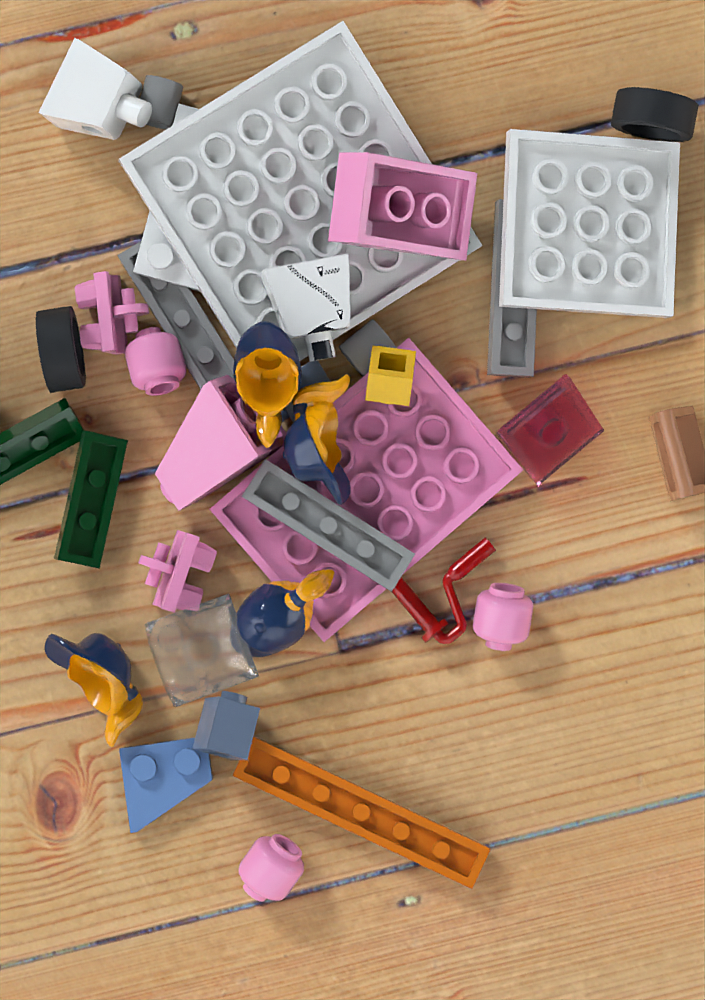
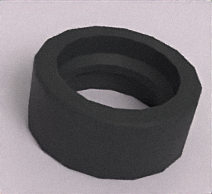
(654, 114)
(60, 349)

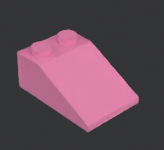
(402, 205)

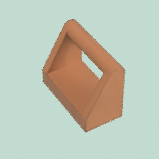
(680, 451)

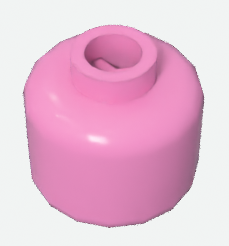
(155, 361)
(503, 616)
(271, 868)

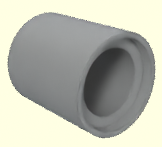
(164, 98)
(359, 346)

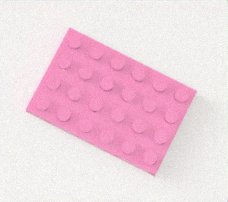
(409, 475)

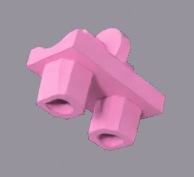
(115, 313)
(184, 553)

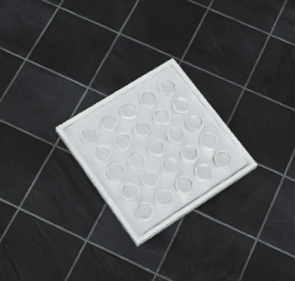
(256, 181)

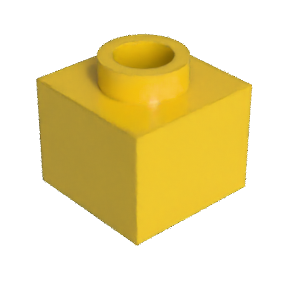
(390, 375)

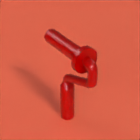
(423, 616)

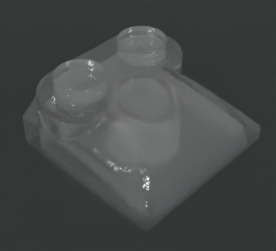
(200, 650)

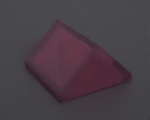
(550, 430)

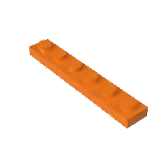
(363, 812)

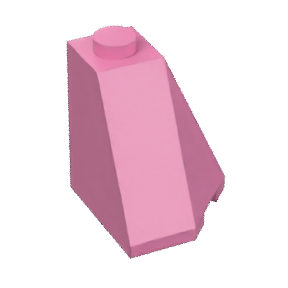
(212, 445)

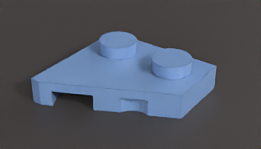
(161, 777)

